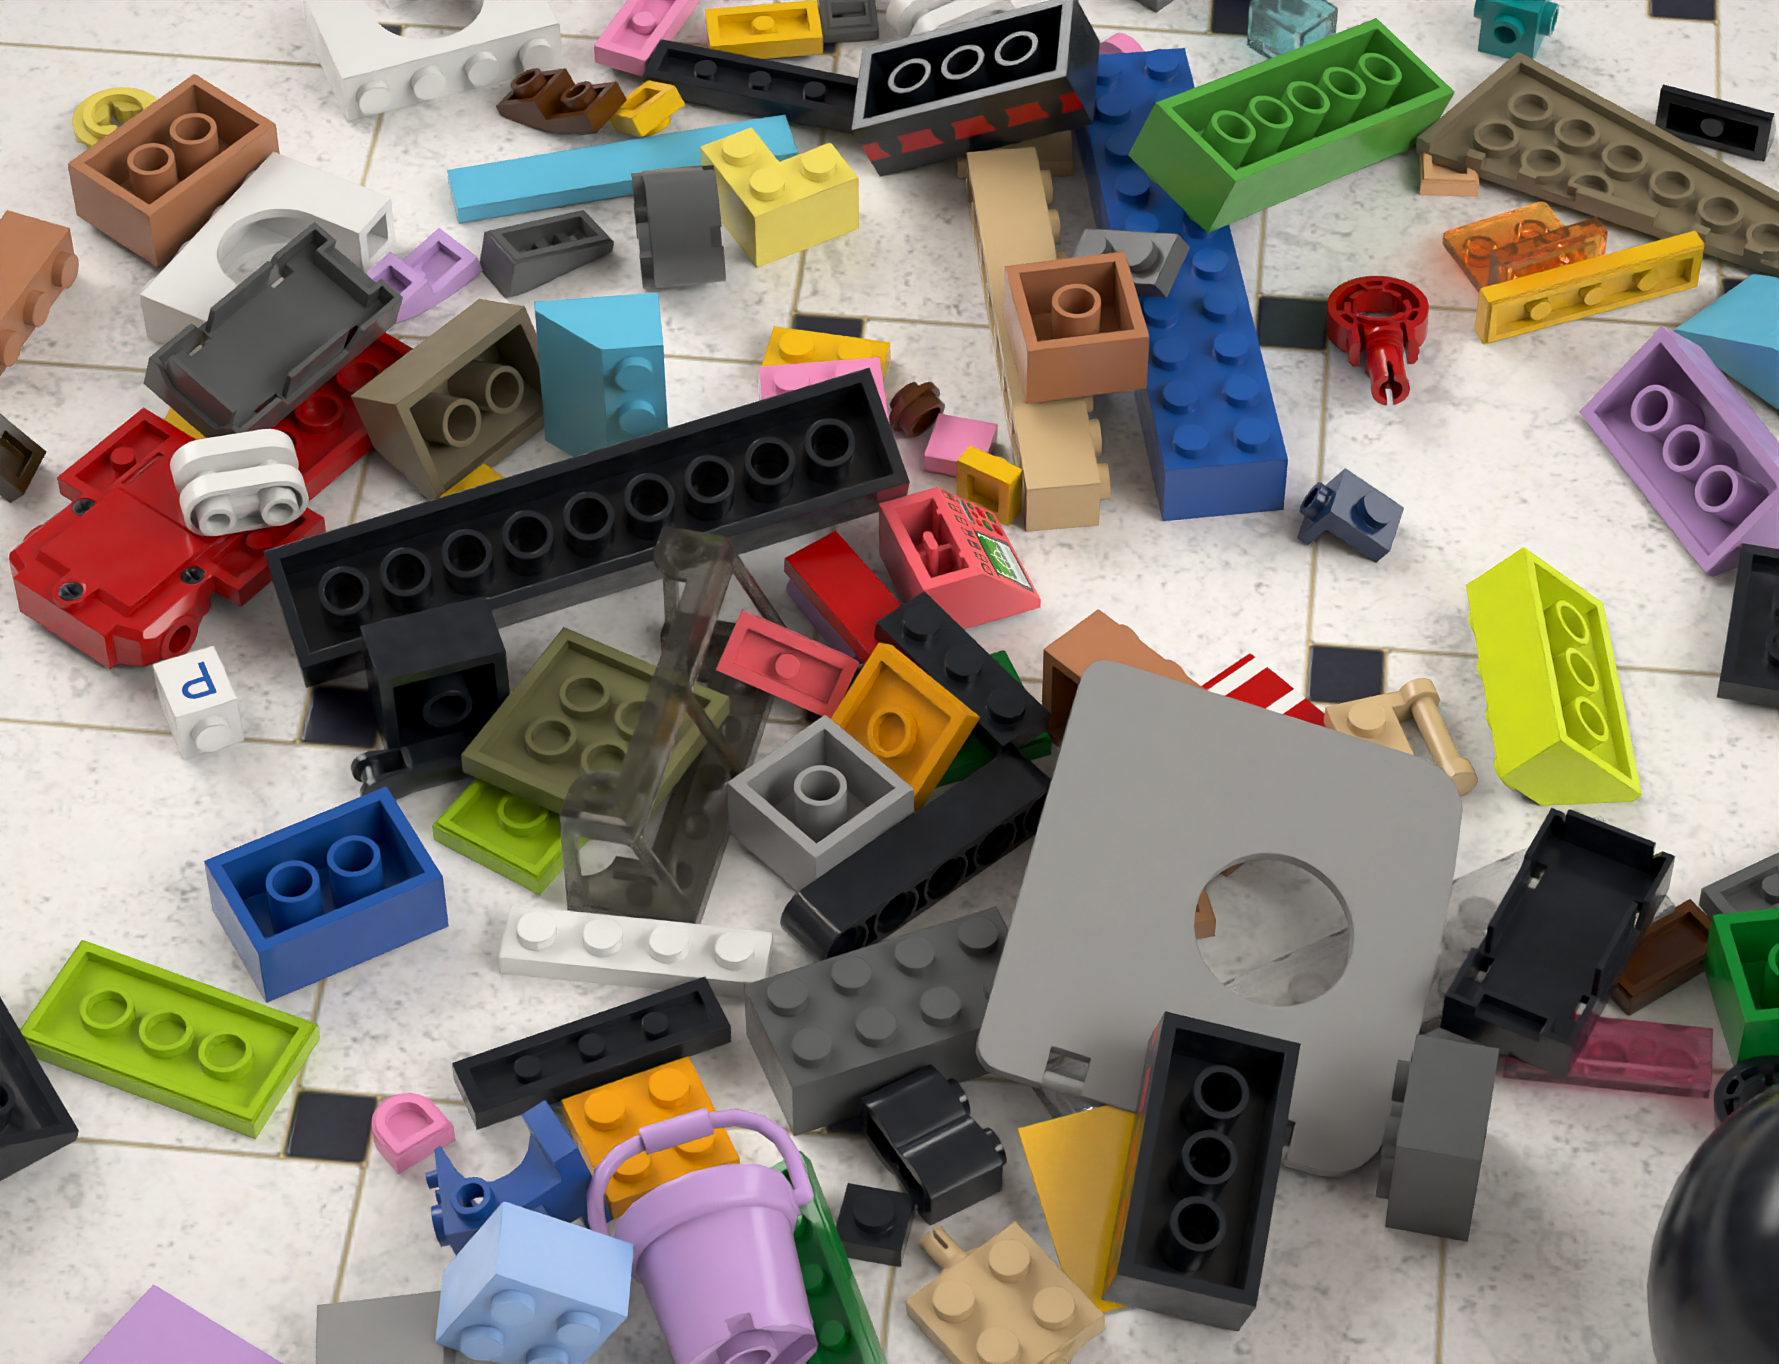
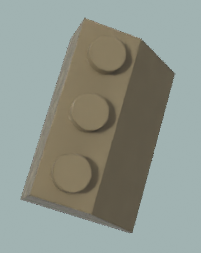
(457, 398)

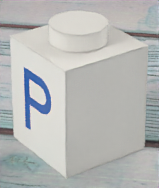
(198, 702)

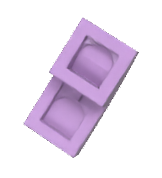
(428, 273)

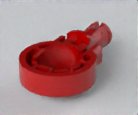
(1379, 338)

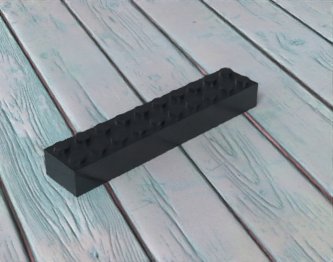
(593, 519)

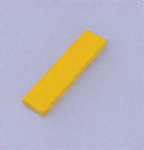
(1588, 287)

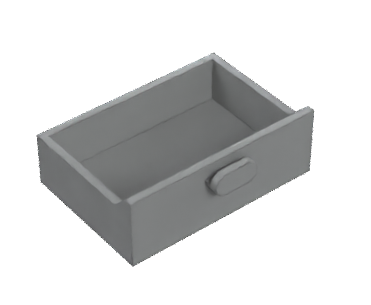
(381, 1331)

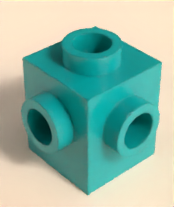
(1527, 18)

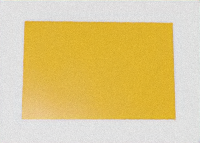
(1079, 1181)

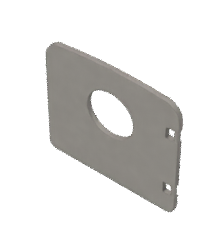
(1139, 816)

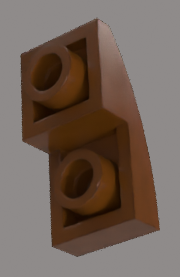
(559, 105)

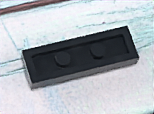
(959, 664)

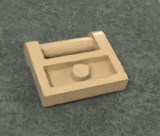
(1379, 718)

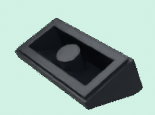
(1716, 122)

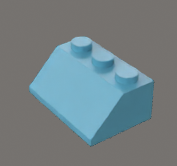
(601, 370)

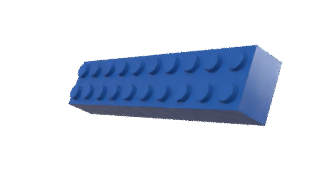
(1207, 392)

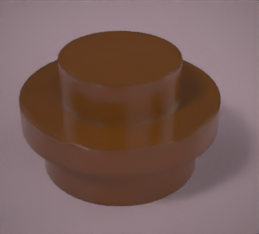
(915, 408)

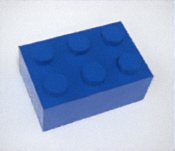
(326, 894)

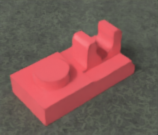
(787, 664)

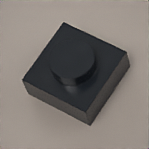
(875, 1224)

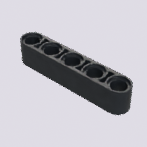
(919, 859)

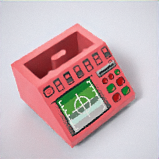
(955, 556)

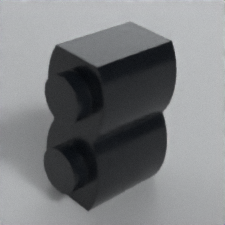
(932, 1144)

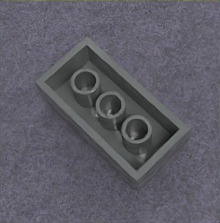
(874, 1017)

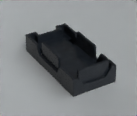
(1559, 941)

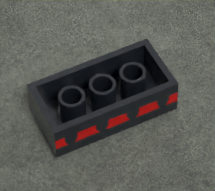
(976, 86)
(1201, 1172)

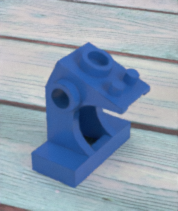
(547, 1181)

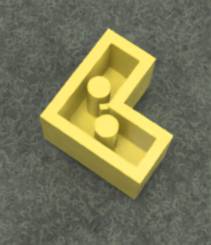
(782, 204)

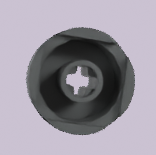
(678, 226)

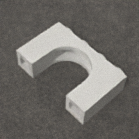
(384, 71)
(258, 220)

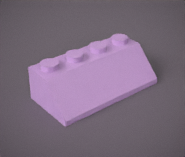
(1692, 449)

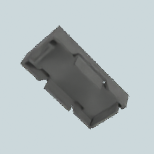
(273, 340)

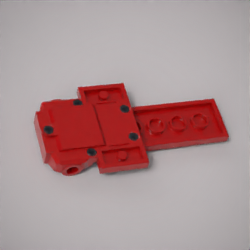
(122, 566)

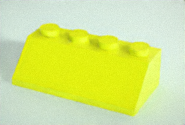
(1550, 685)

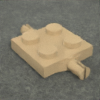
(1002, 1303)

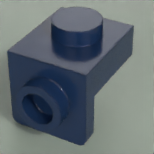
(1352, 513)

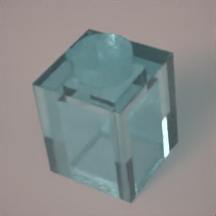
(1288, 24)

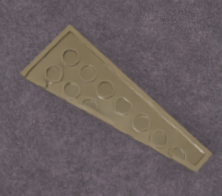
(1595, 157)

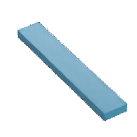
(592, 171)

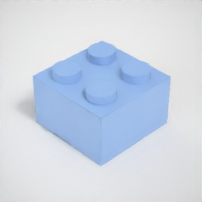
(534, 1290)

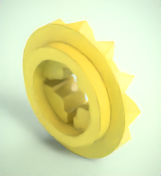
(93, 115)

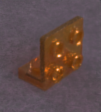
(1522, 244)

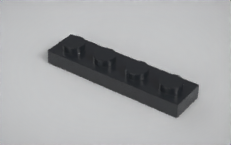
(755, 85)
(591, 1052)

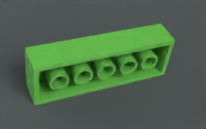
(1289, 124)

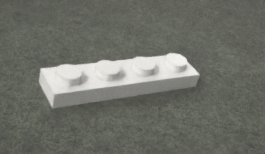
(632, 950)

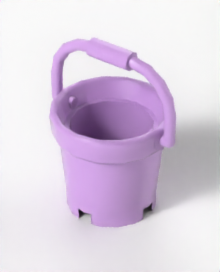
(717, 1246)

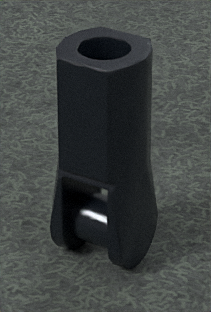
(412, 766)

